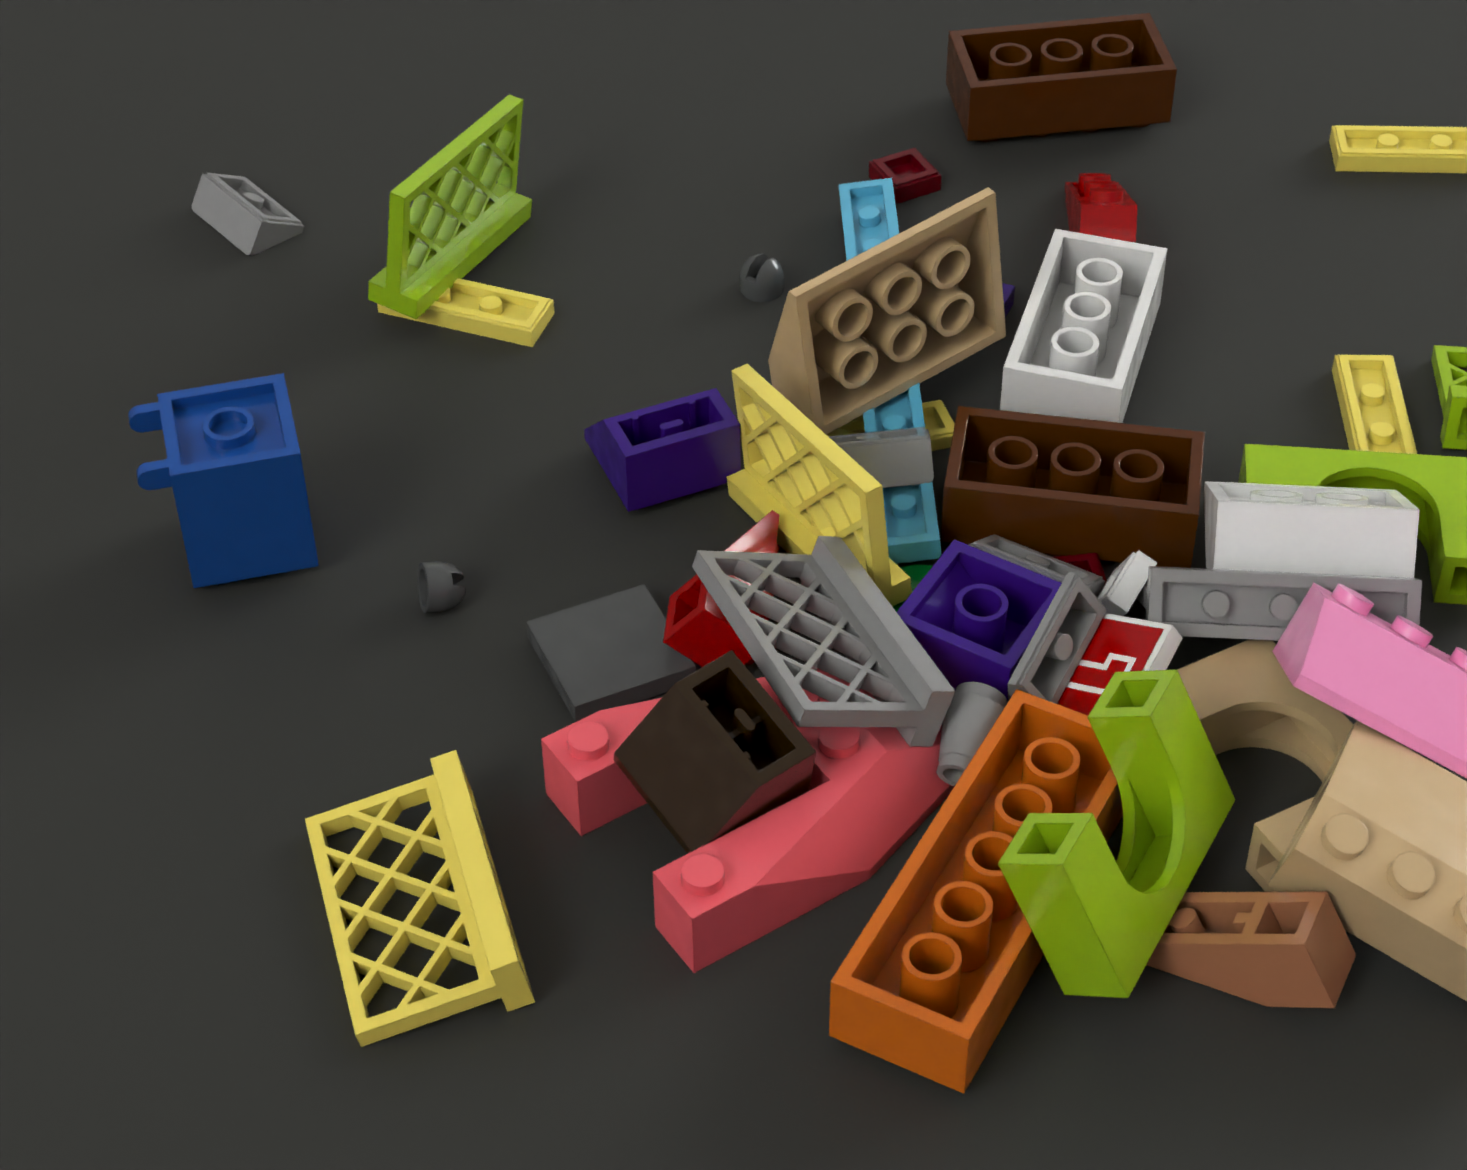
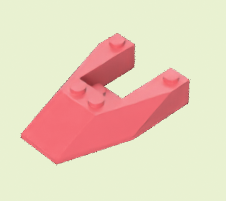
(858, 811)

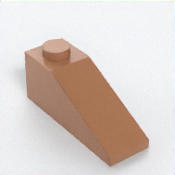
(1259, 946)

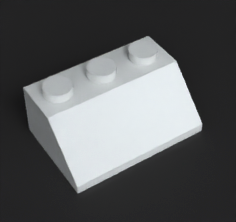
(1309, 529)

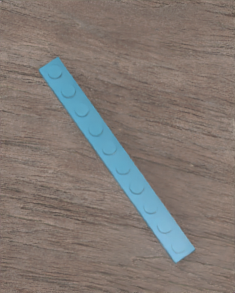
(910, 510)

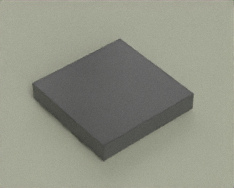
(608, 652)

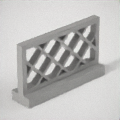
(1259, 602)
(851, 619)

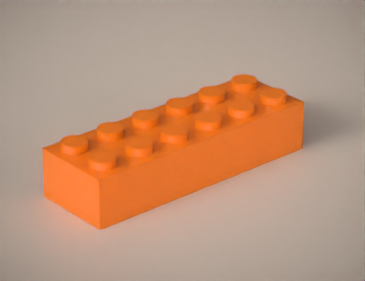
(949, 937)

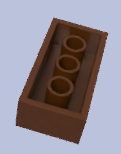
(1060, 77)
(1074, 485)

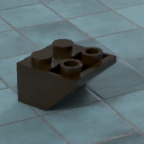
(715, 754)

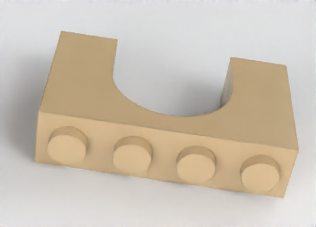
(1252, 703)

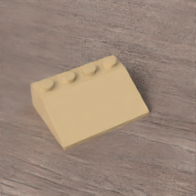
(892, 315)
(1390, 854)

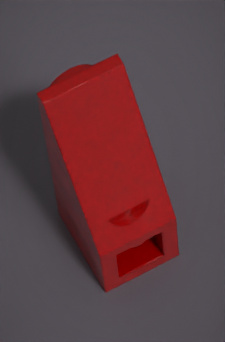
(1100, 207)
(694, 619)

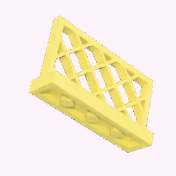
(808, 483)
(475, 895)

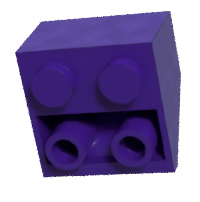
(668, 448)

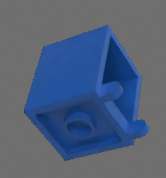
(232, 478)

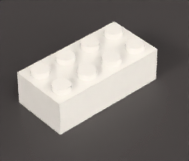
(1084, 328)

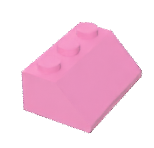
(1379, 673)

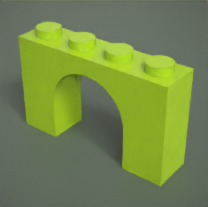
(1428, 481)
(1103, 914)

